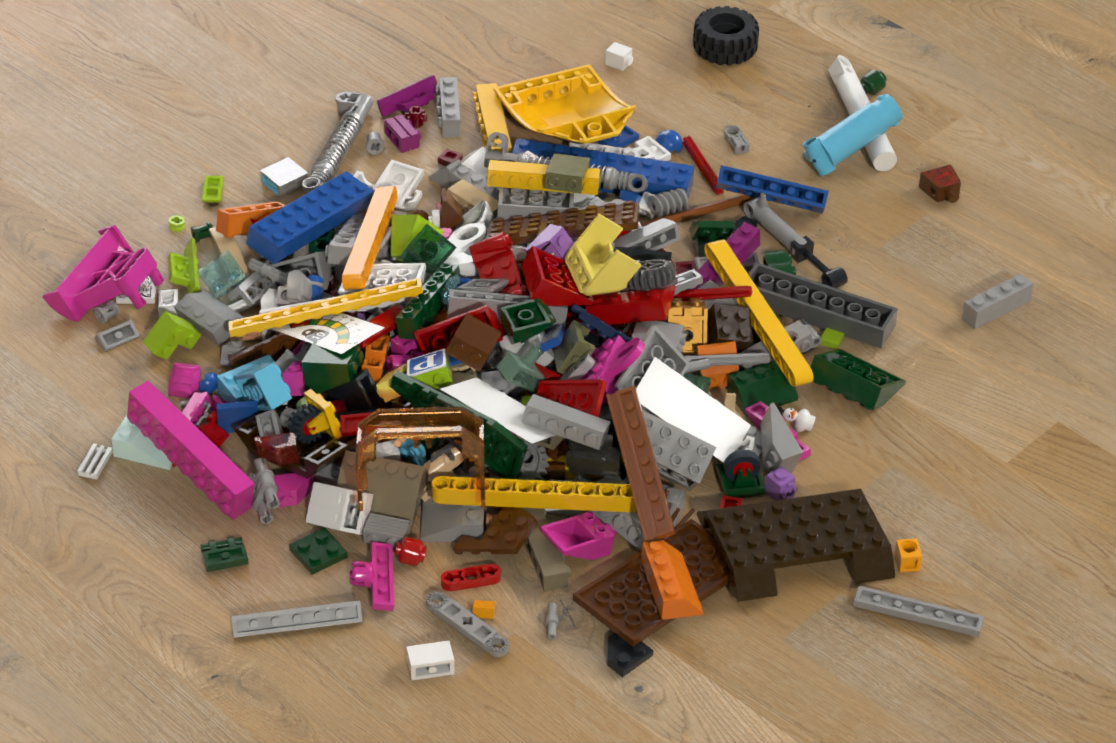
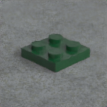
(318, 550)

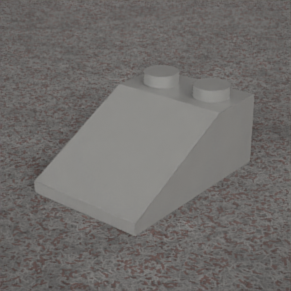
(778, 442)

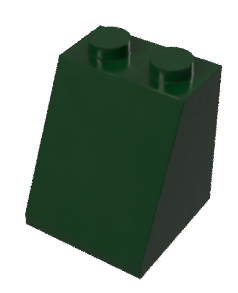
(329, 369)

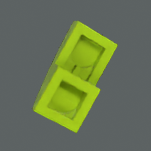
(213, 189)

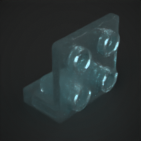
(222, 274)

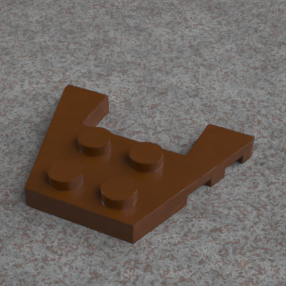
(504, 534)

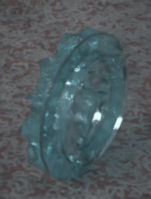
(452, 283)

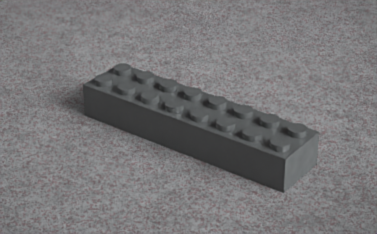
(825, 305)

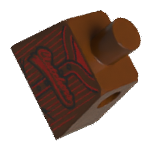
(941, 184)

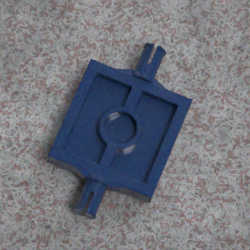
(594, 323)

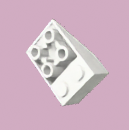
(338, 508)

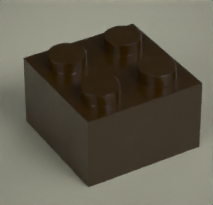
(729, 324)

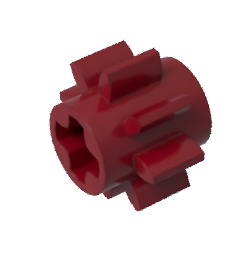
(416, 116)

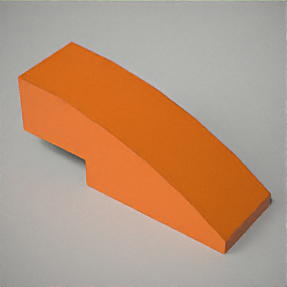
(376, 357)

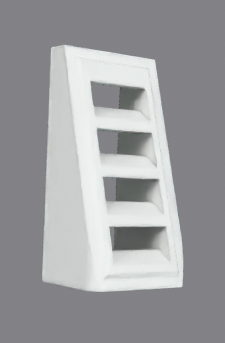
(167, 301)

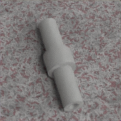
(552, 621)

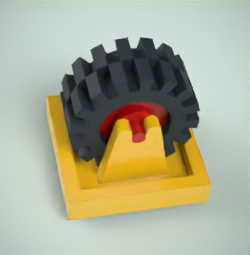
(314, 419)

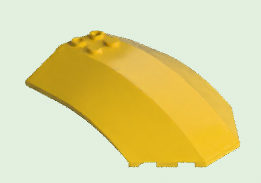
(567, 105)

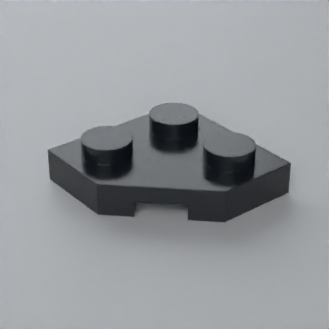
(624, 657)

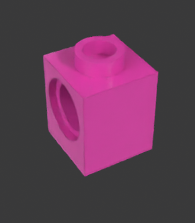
(403, 346)

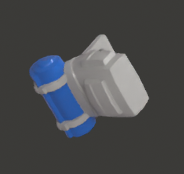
(300, 288)

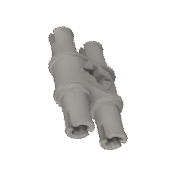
(264, 491)

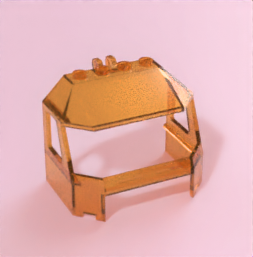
(420, 425)

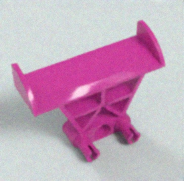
(104, 274)

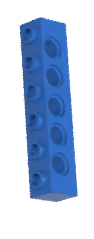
(775, 189)

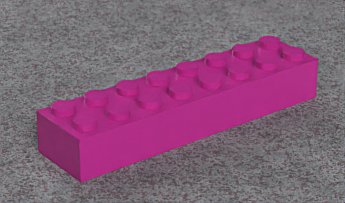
(190, 450)

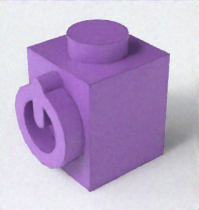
(780, 484)

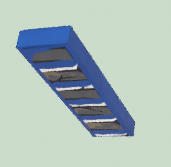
(552, 337)

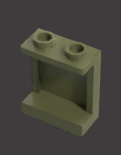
(566, 173)
(572, 347)

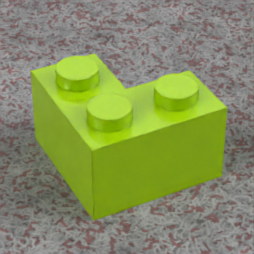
(170, 332)

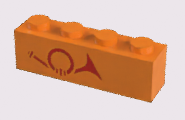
(239, 219)

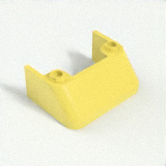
(595, 264)

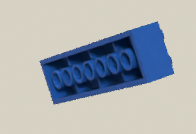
(309, 217)

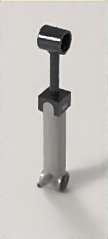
(800, 247)

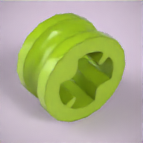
(176, 223)

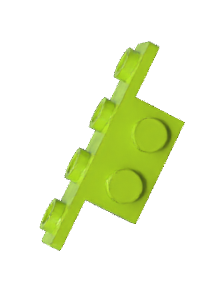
(184, 268)

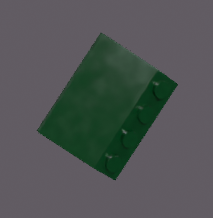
(855, 378)

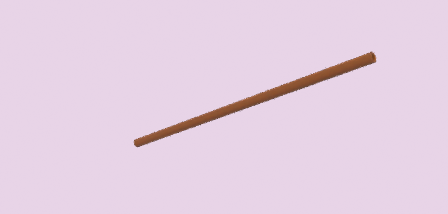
(702, 210)

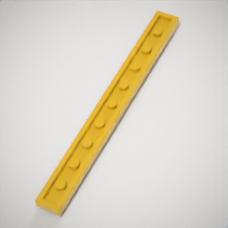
(325, 307)

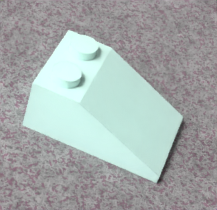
(133, 446)

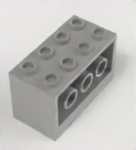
(678, 453)

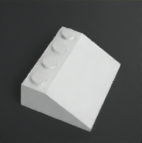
(385, 275)

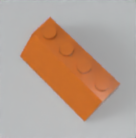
(669, 581)

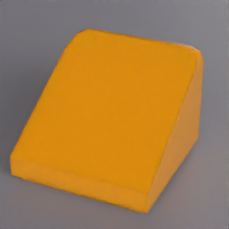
(484, 609)

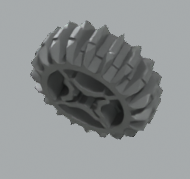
(653, 275)

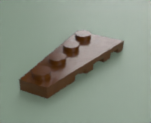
(273, 346)

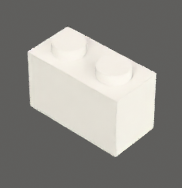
(430, 660)

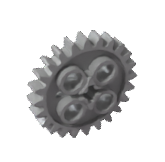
(530, 470)

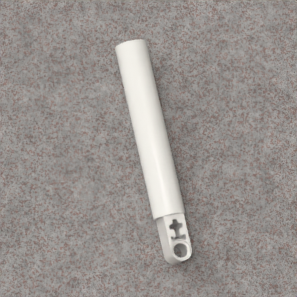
(854, 98)

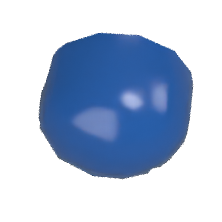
(670, 140)

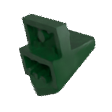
(709, 231)

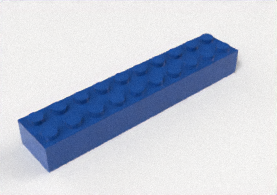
(661, 175)

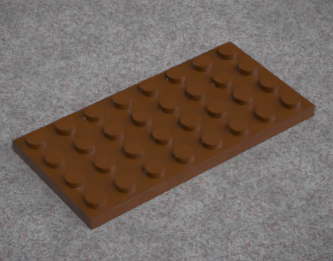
(574, 221)
(623, 595)

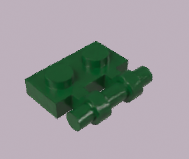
(224, 554)

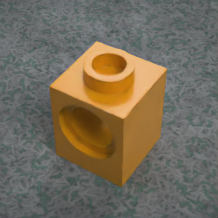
(908, 555)

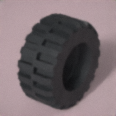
(726, 35)

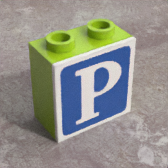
(431, 369)

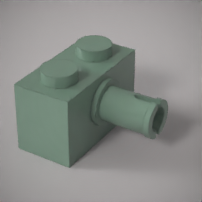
(522, 370)

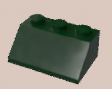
(762, 384)

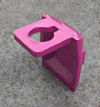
(184, 380)

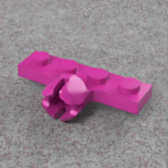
(376, 576)

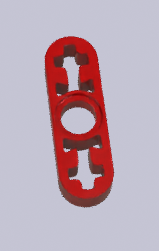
(485, 580)

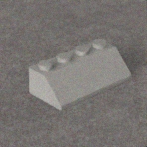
(624, 523)

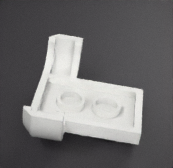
(404, 178)

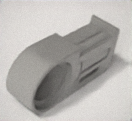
(737, 141)

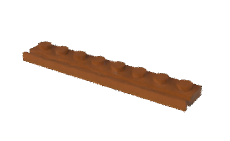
(640, 464)

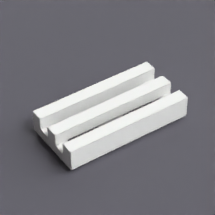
(94, 452)

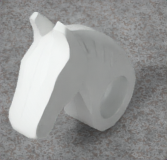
(462, 239)

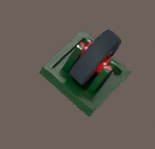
(741, 474)

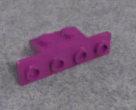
(412, 95)

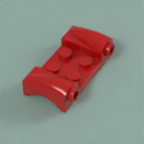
(497, 261)

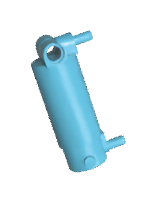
(852, 134)

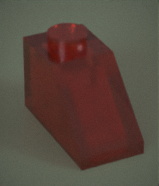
(278, 448)

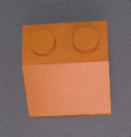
(718, 374)

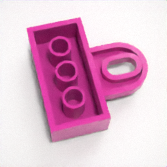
(612, 360)

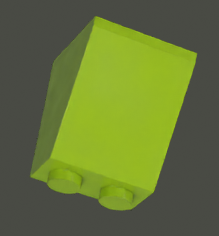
(404, 230)

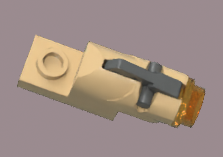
(441, 465)

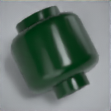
(873, 82)

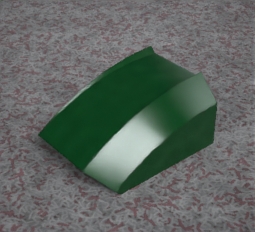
(526, 319)

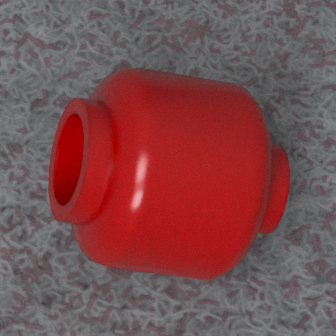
(410, 551)

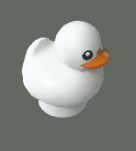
(800, 420)

